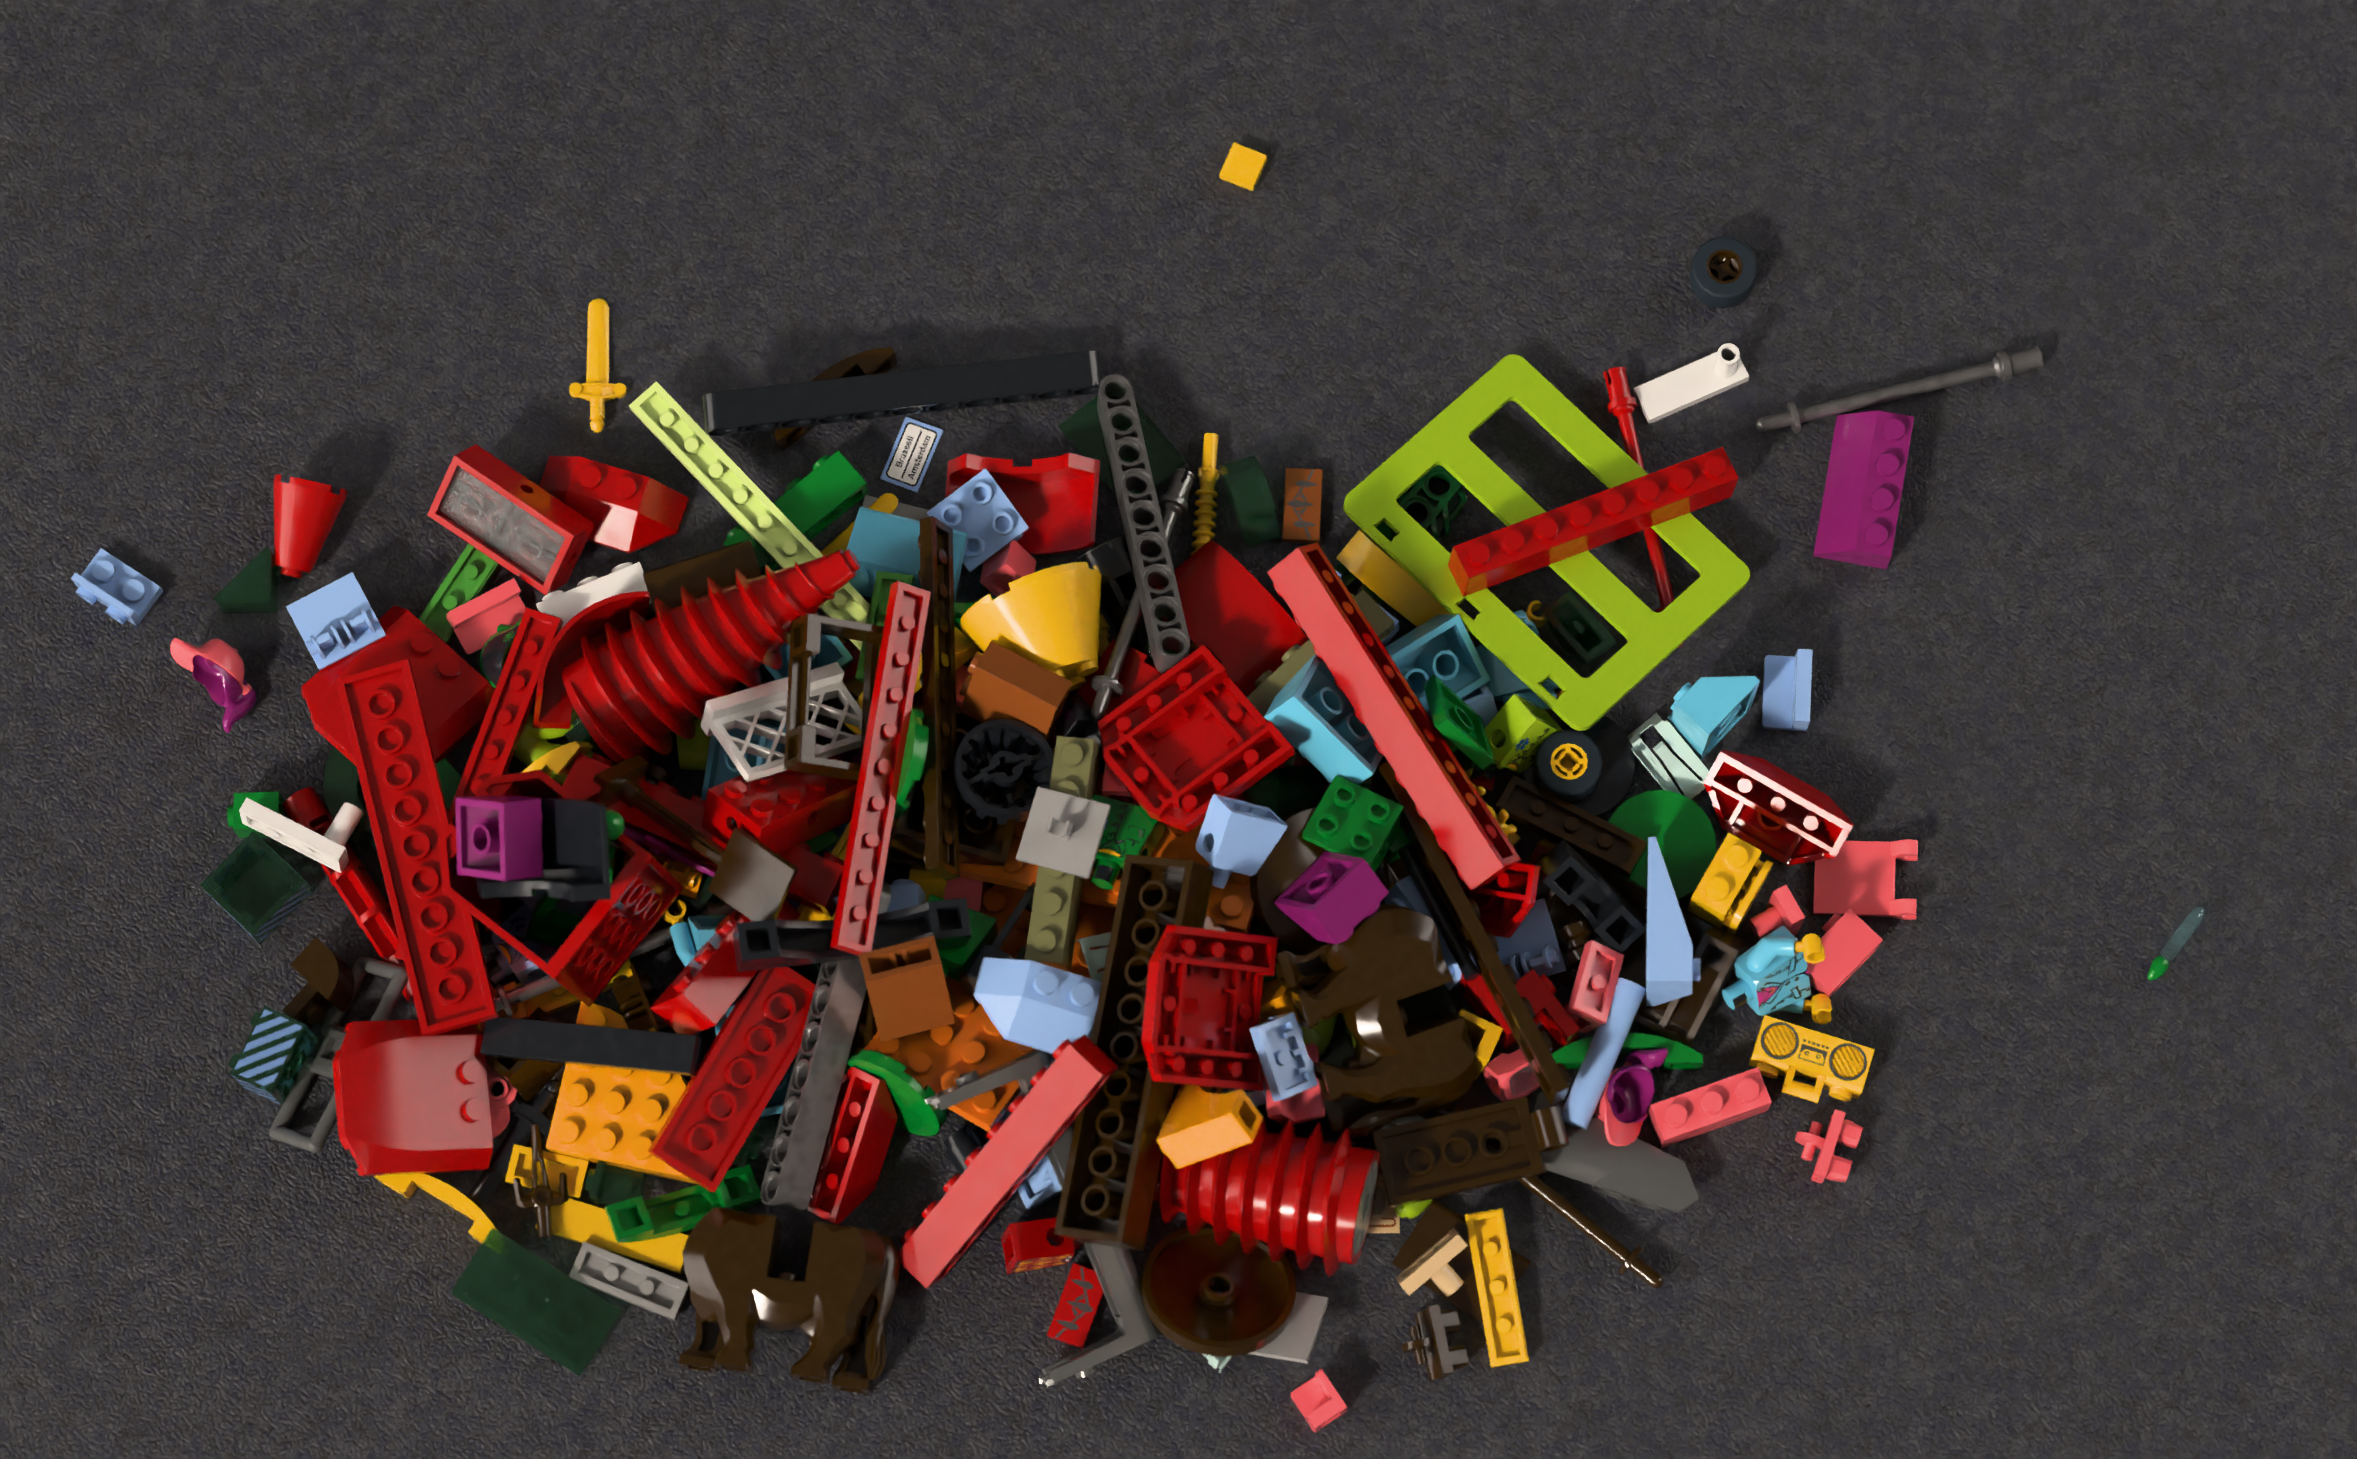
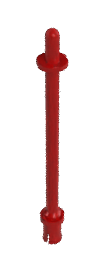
(1622, 407)

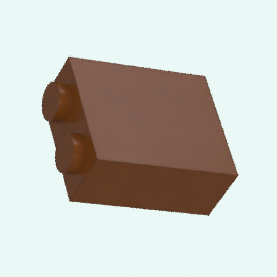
(1013, 689)
(907, 988)

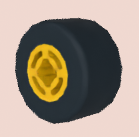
(1565, 778)

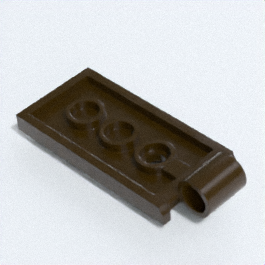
(1451, 1152)

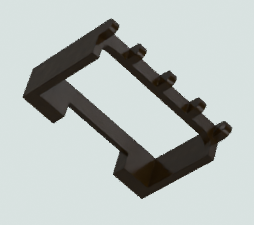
(804, 644)

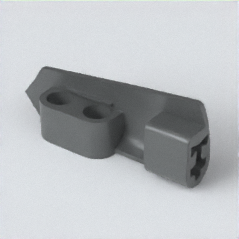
(1628, 1172)

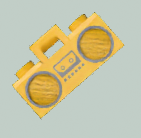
(1799, 1051)

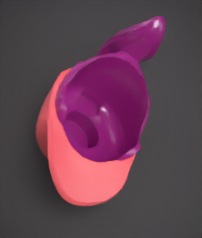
(222, 674)
(1628, 1096)

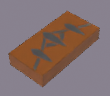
(1302, 505)

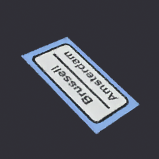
(911, 454)

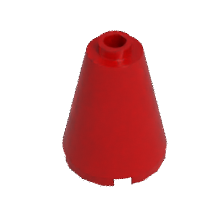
(302, 522)

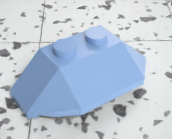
(1036, 1002)

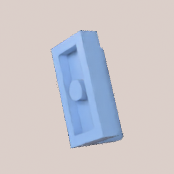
(1787, 691)

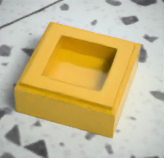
(1243, 166)

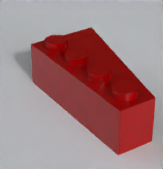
(710, 980)

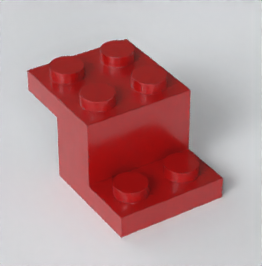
(1540, 993)

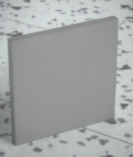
(1063, 832)
(1301, 1332)

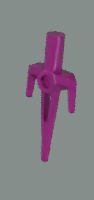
(660, 848)

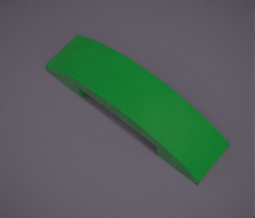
(1678, 1057)
(680, 1210)

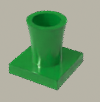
(1458, 723)

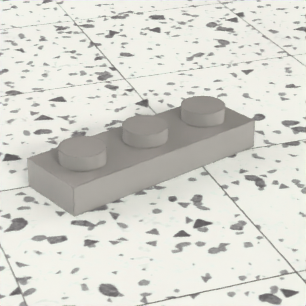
(629, 1281)

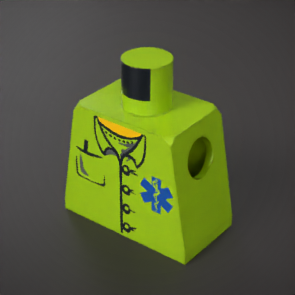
(1517, 734)

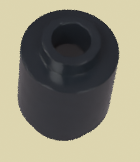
(960, 1146)

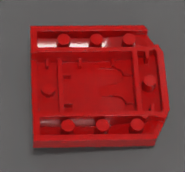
(448, 687)
(1189, 740)
(1201, 1006)
(412, 1099)

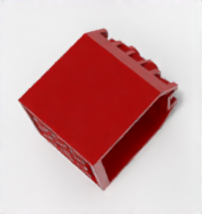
(611, 926)

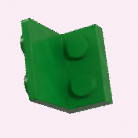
(1354, 822)

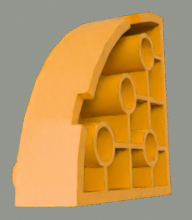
(612, 1110)

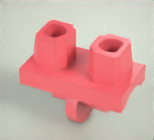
(1838, 1131)

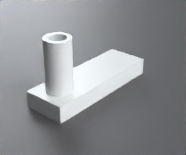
(1691, 383)
(324, 849)

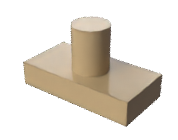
(1435, 1265)

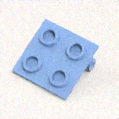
(984, 514)
(336, 621)
(1533, 945)

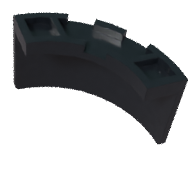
(573, 853)

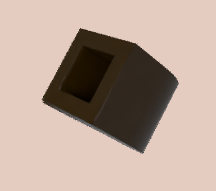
(328, 984)

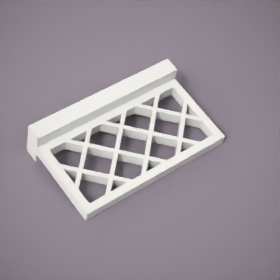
(769, 700)

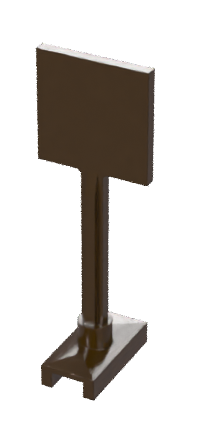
(747, 871)

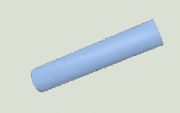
(1602, 1055)

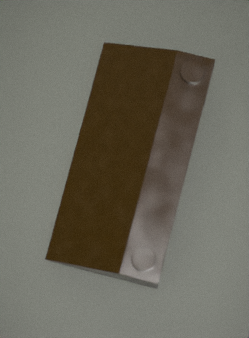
(1716, 948)

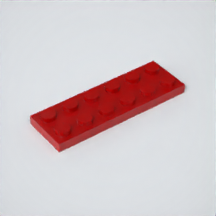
(736, 1077)

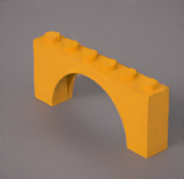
(1210, 1122)

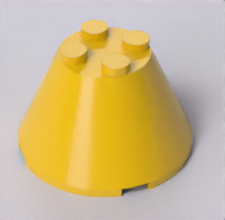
(1046, 619)

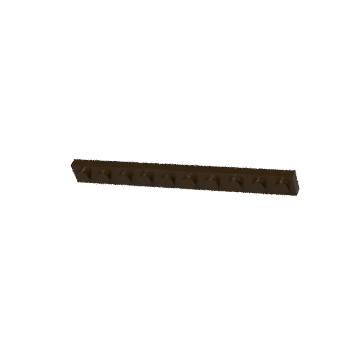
(939, 700)
(1480, 944)

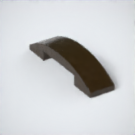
(864, 363)

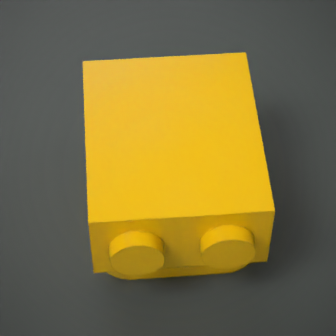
(1730, 884)

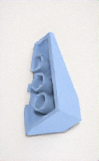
(1669, 945)

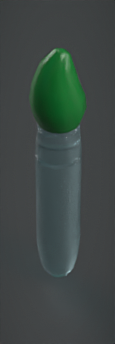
(2161, 963)

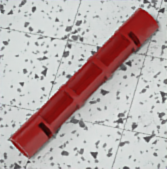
(354, 883)

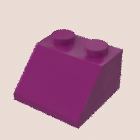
(499, 837)
(1332, 897)

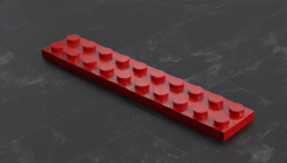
(406, 820)

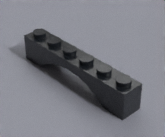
(795, 943)

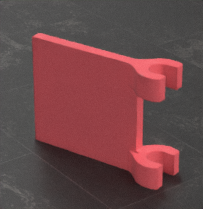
(1864, 880)

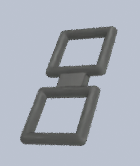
(323, 1061)

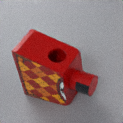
(1028, 1249)

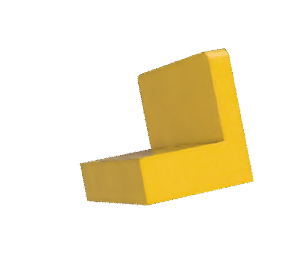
(1482, 1036)

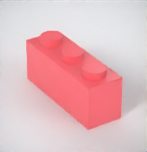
(1709, 1107)

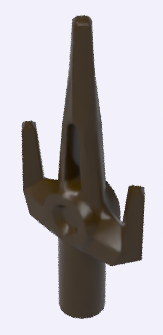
(541, 1196)

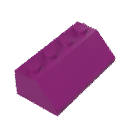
(1864, 488)

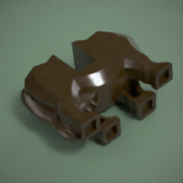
(1397, 1062)
(839, 1306)

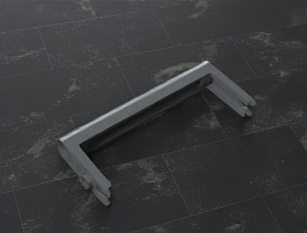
(1111, 1264)

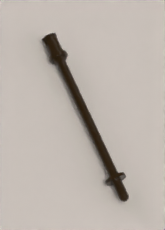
(1628, 1258)

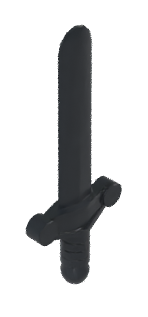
(519, 1135)

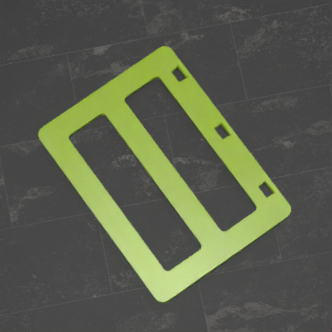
(1447, 443)

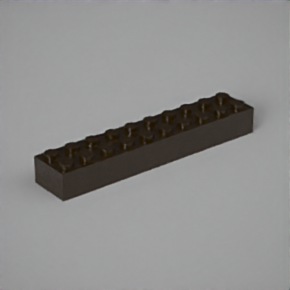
(1114, 1137)

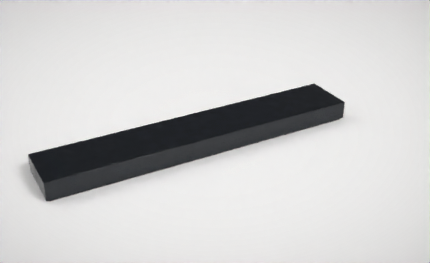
(591, 1045)

